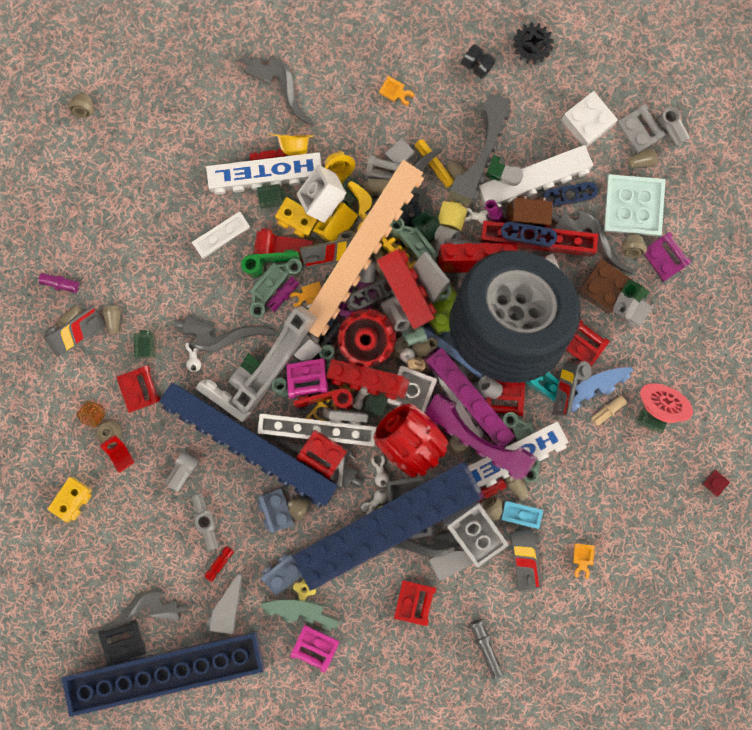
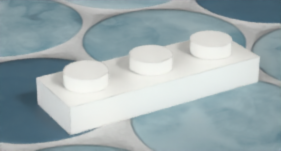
(221, 235)
(221, 398)

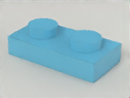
(522, 514)

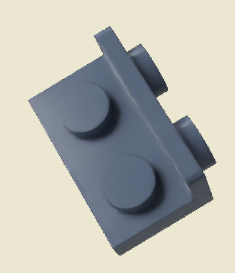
(275, 511)
(281, 575)

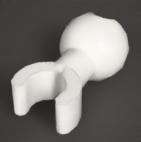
(482, 216)
(407, 354)
(193, 361)
(358, 400)
(381, 475)
(380, 497)

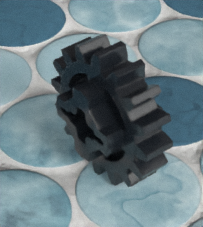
(540, 41)

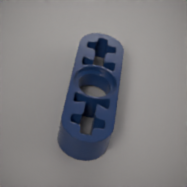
(584, 197)
(515, 227)

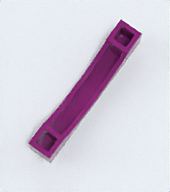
(469, 397)
(444, 412)

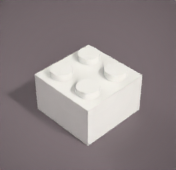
(589, 119)
(321, 193)
(418, 390)

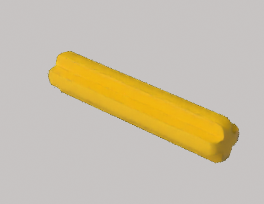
(435, 164)

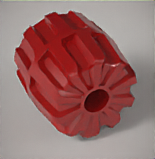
(377, 327)
(410, 440)

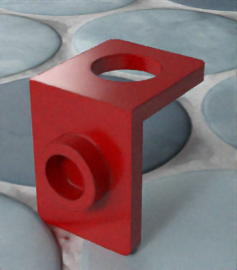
(118, 454)

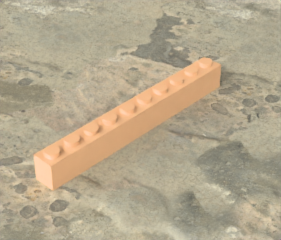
(363, 245)

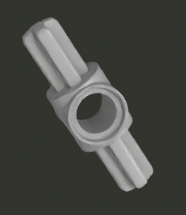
(208, 532)

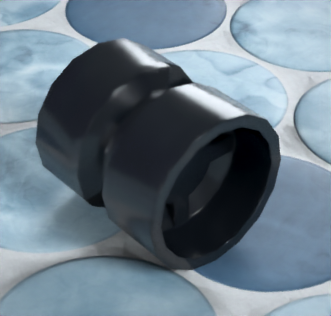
(472, 58)

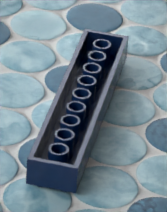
(249, 444)
(388, 526)
(163, 673)

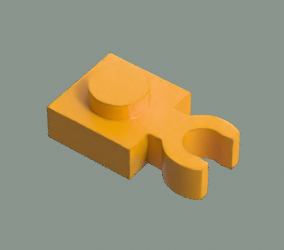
(394, 90)
(308, 295)
(583, 556)

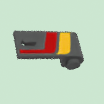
(326, 252)
(73, 332)
(570, 374)
(526, 559)

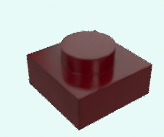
(715, 483)

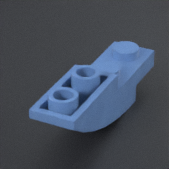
(602, 382)

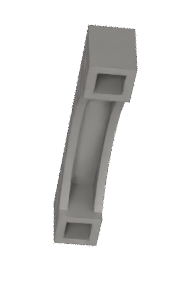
(291, 336)

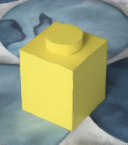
(452, 215)

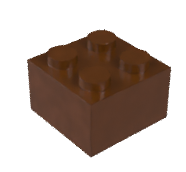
(529, 211)
(603, 286)

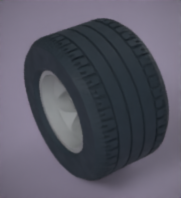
(505, 338)

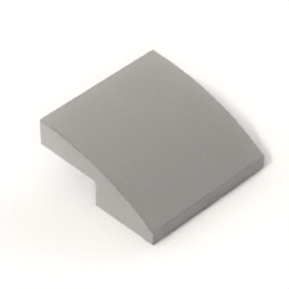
(431, 277)

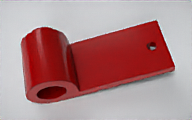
(267, 242)
(342, 398)

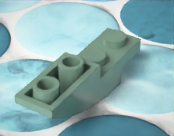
(292, 608)

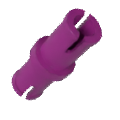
(494, 212)
(58, 282)
(283, 294)

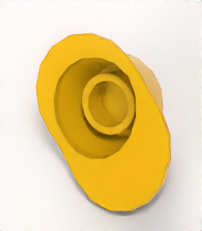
(293, 144)
(341, 165)

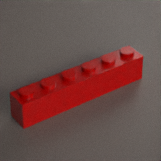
(567, 241)

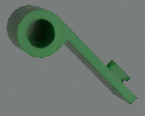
(254, 264)

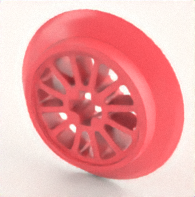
(666, 403)

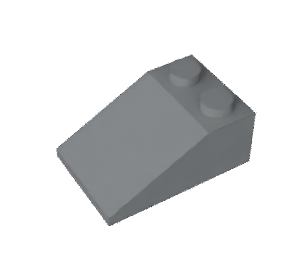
(476, 533)

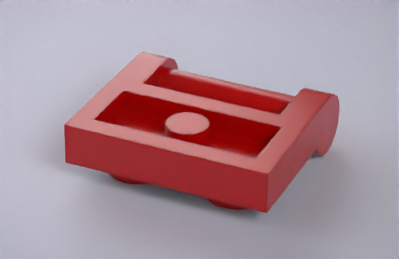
(582, 349)
(133, 392)
(510, 392)
(325, 449)
(408, 602)

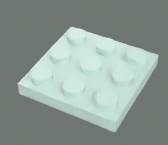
(634, 205)

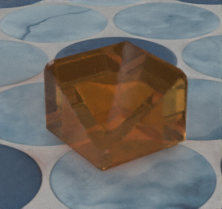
(91, 414)

